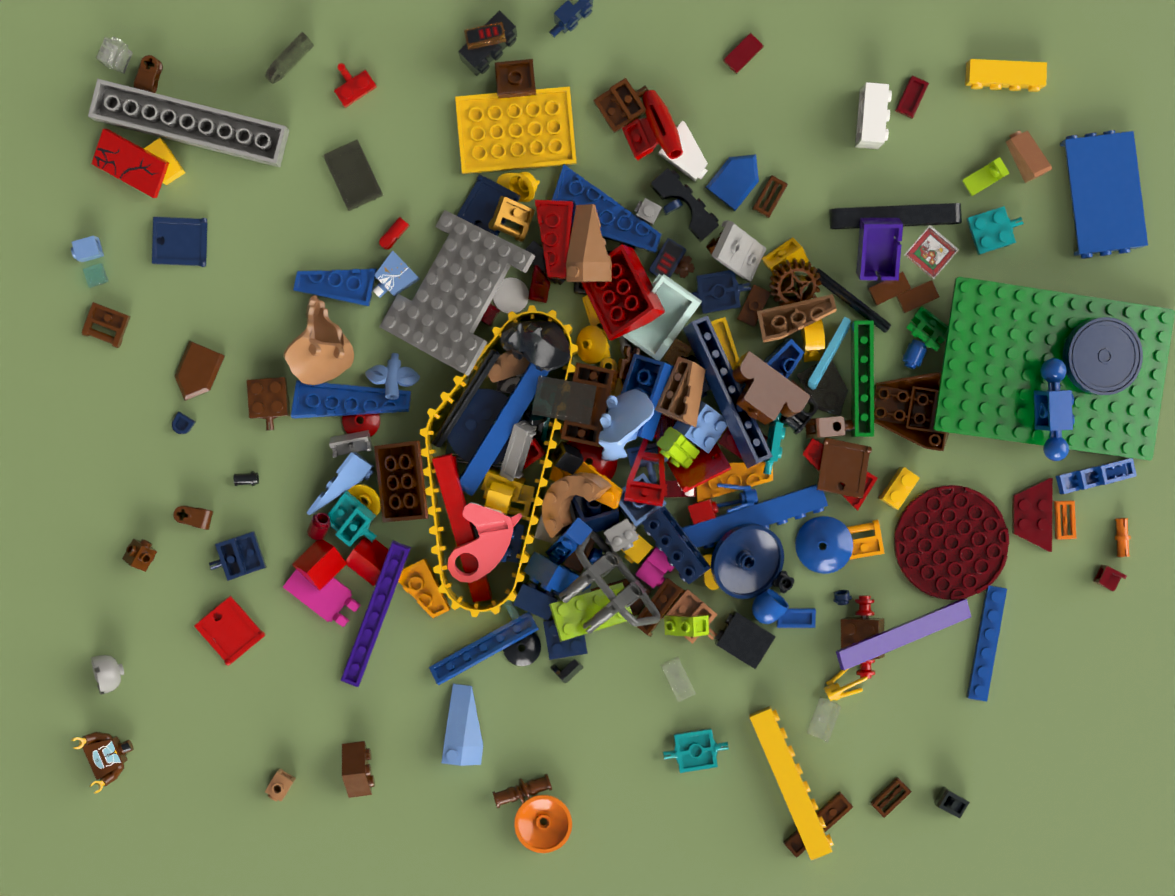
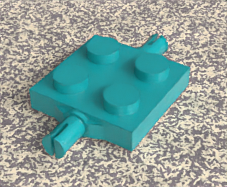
(775, 434)
(695, 750)

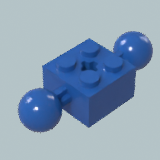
(1054, 409)

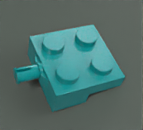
(992, 230)
(351, 519)

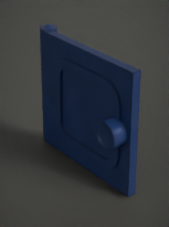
(483, 203)
(179, 241)

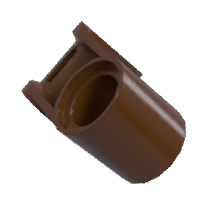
(148, 77)
(196, 517)

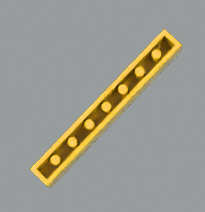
(790, 782)

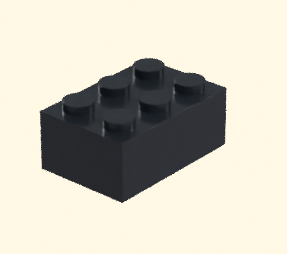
(479, 58)

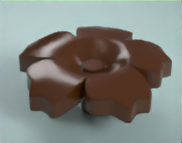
(684, 267)

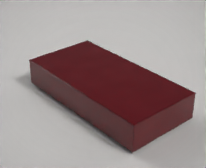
(743, 53)
(912, 96)

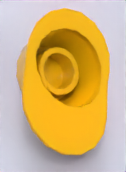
(520, 183)

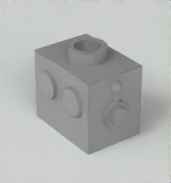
(621, 535)

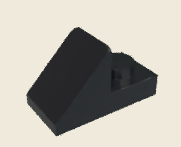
(951, 802)

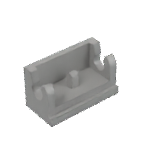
(350, 443)

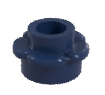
(842, 597)

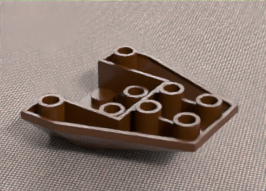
(909, 409)

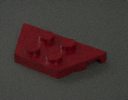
(1034, 514)

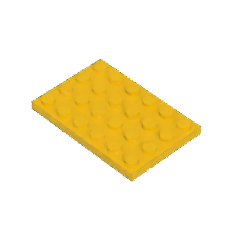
(515, 131)

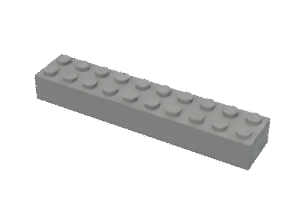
(188, 123)

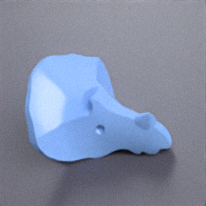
(623, 421)

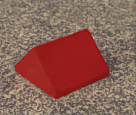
(368, 559)
(320, 563)

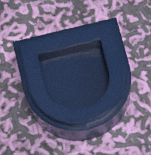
(672, 206)
(182, 424)

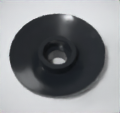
(526, 657)

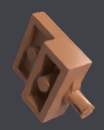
(689, 606)

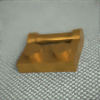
(515, 213)

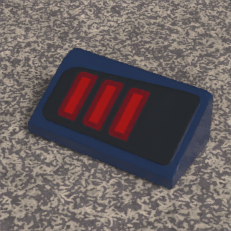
(667, 258)

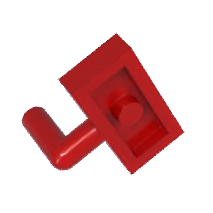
(354, 87)

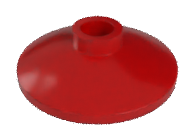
(370, 423)

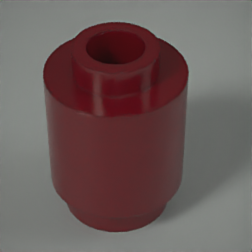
(318, 526)

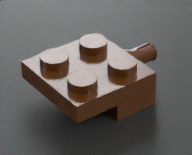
(621, 104)
(268, 399)

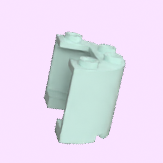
(660, 333)

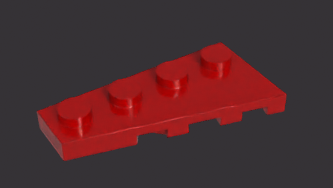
(555, 230)

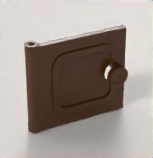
(843, 464)

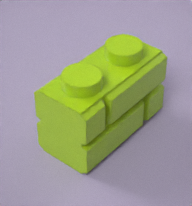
(678, 448)

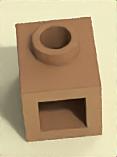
(280, 785)

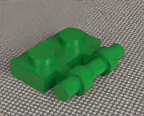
(931, 325)

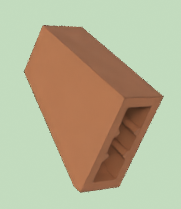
(1027, 156)

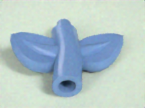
(392, 376)

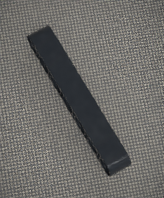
(908, 214)

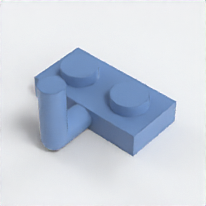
(652, 448)

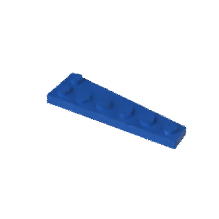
(343, 400)

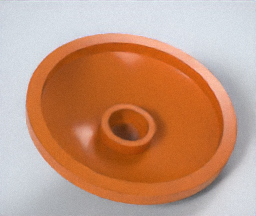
(539, 836)

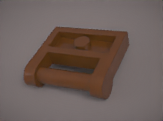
(107, 318)

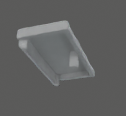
(738, 251)

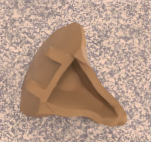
(321, 349)

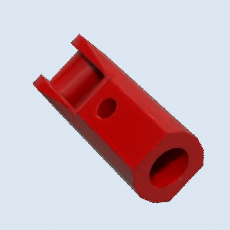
(393, 233)

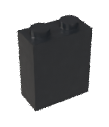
(744, 639)

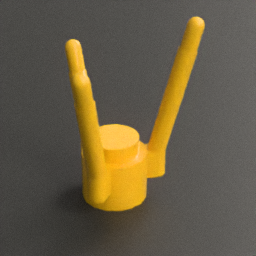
(835, 692)

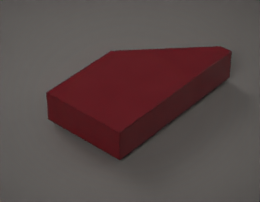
(539, 286)

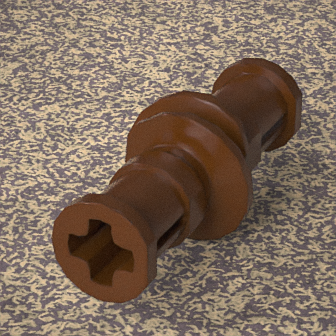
(522, 790)

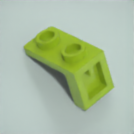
(985, 176)
(686, 626)

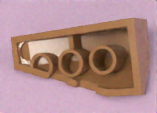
(587, 252)

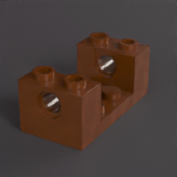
(605, 381)

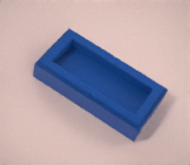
(798, 618)

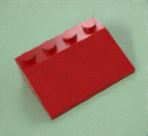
(628, 299)

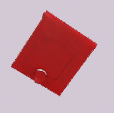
(701, 470)
(232, 633)

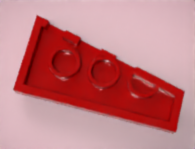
(813, 454)

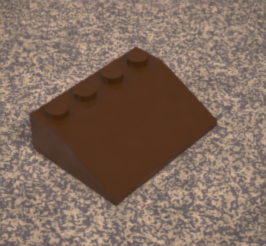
(401, 481)

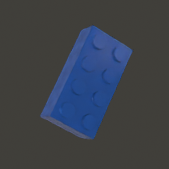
(650, 378)

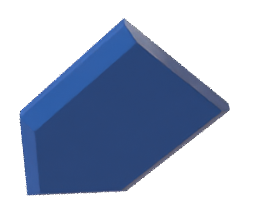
(735, 180)

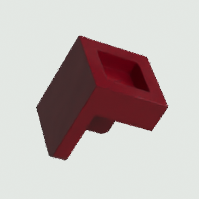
(1108, 577)

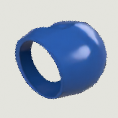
(766, 609)

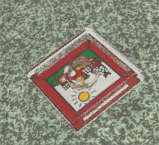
(931, 252)

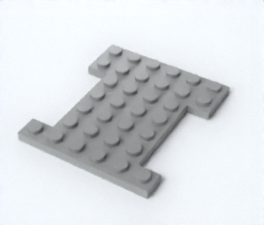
(455, 293)

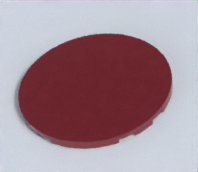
(951, 542)

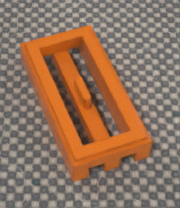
(1071, 503)

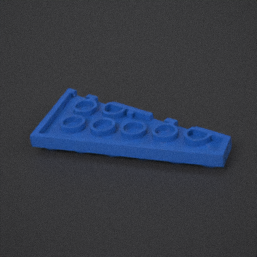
(615, 220)

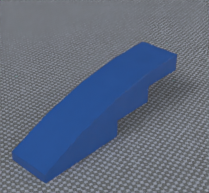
(1096, 476)

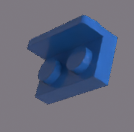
(515, 544)

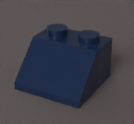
(594, 513)

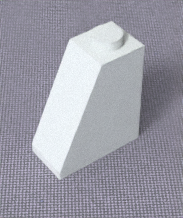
(692, 160)

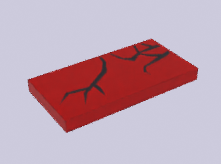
(130, 163)

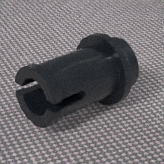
(246, 479)

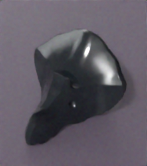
(537, 341)

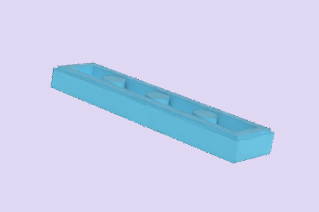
(829, 353)

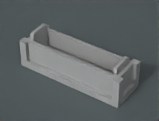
(517, 450)

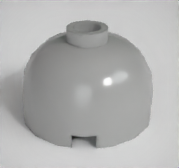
(107, 673)

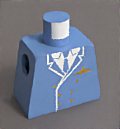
(394, 276)

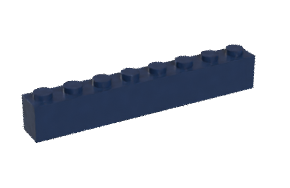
(726, 391)

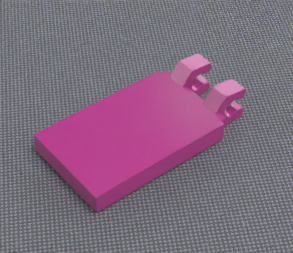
(325, 602)

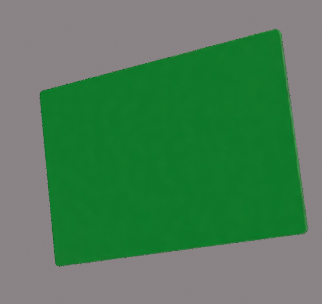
(996, 357)

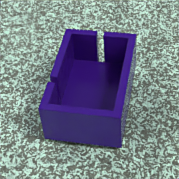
(879, 248)

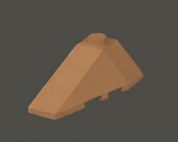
(789, 318)

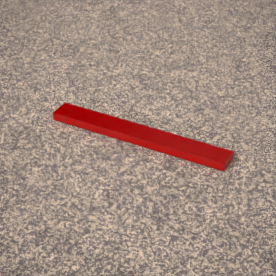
(461, 527)

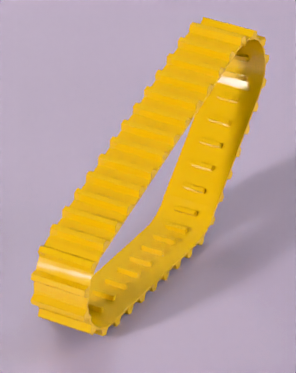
(432, 491)

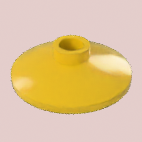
(597, 345)
(363, 491)

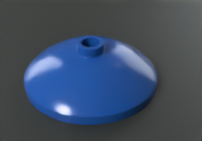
(837, 540)

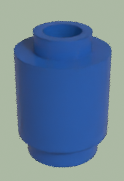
(914, 354)

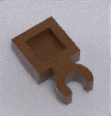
(624, 364)

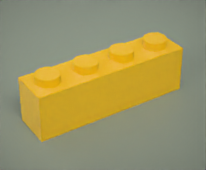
(1006, 74)

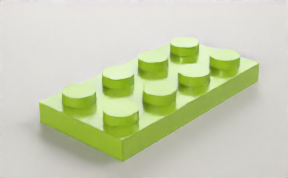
(572, 615)

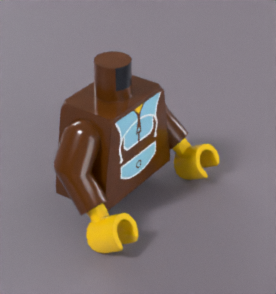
(105, 756)

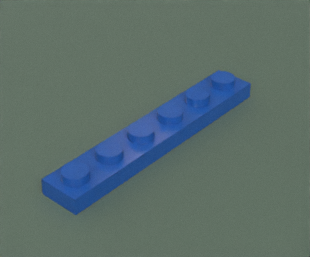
(986, 643)
(483, 648)

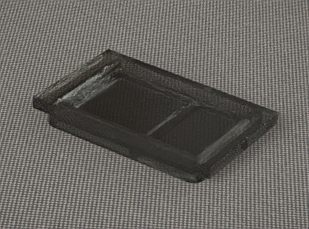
(353, 175)

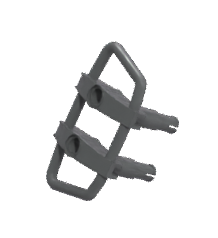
(618, 603)

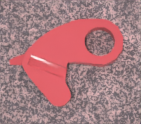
(493, 541)

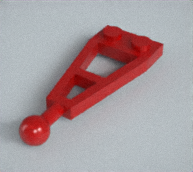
(646, 492)

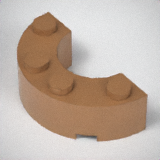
(559, 495)

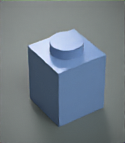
(87, 249)

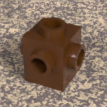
(139, 554)

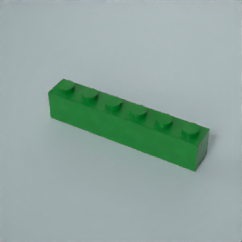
(862, 378)

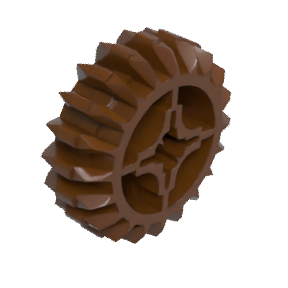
(801, 281)

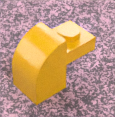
(813, 341)

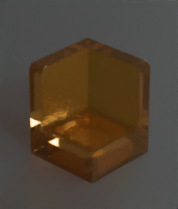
(677, 350)

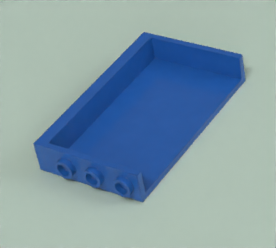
(1105, 193)

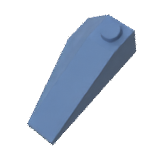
(350, 473)
(463, 736)

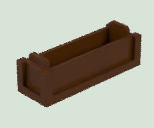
(663, 601)

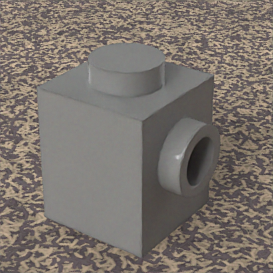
(648, 211)

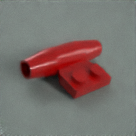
(656, 128)

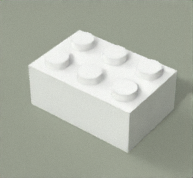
(873, 115)

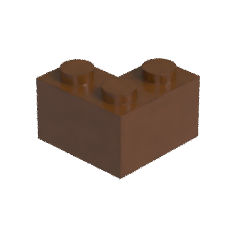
(356, 770)

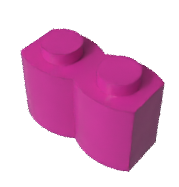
(654, 568)

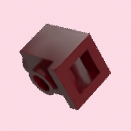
(490, 315)

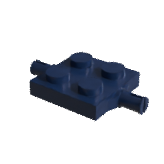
(719, 291)

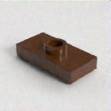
(755, 302)

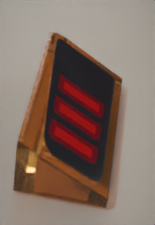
(485, 35)

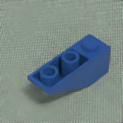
(568, 541)

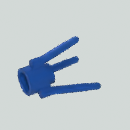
(746, 498)

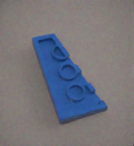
(343, 285)

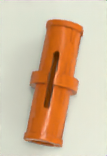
(1122, 537)

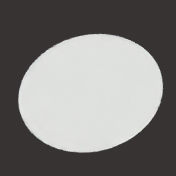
(511, 295)

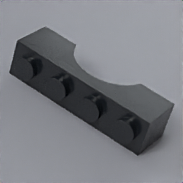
(668, 186)

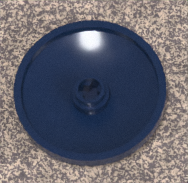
(747, 561)

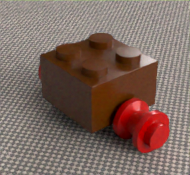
(859, 628)

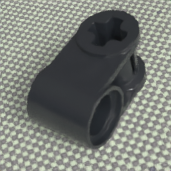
(800, 420)

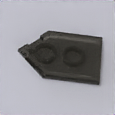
(829, 392)

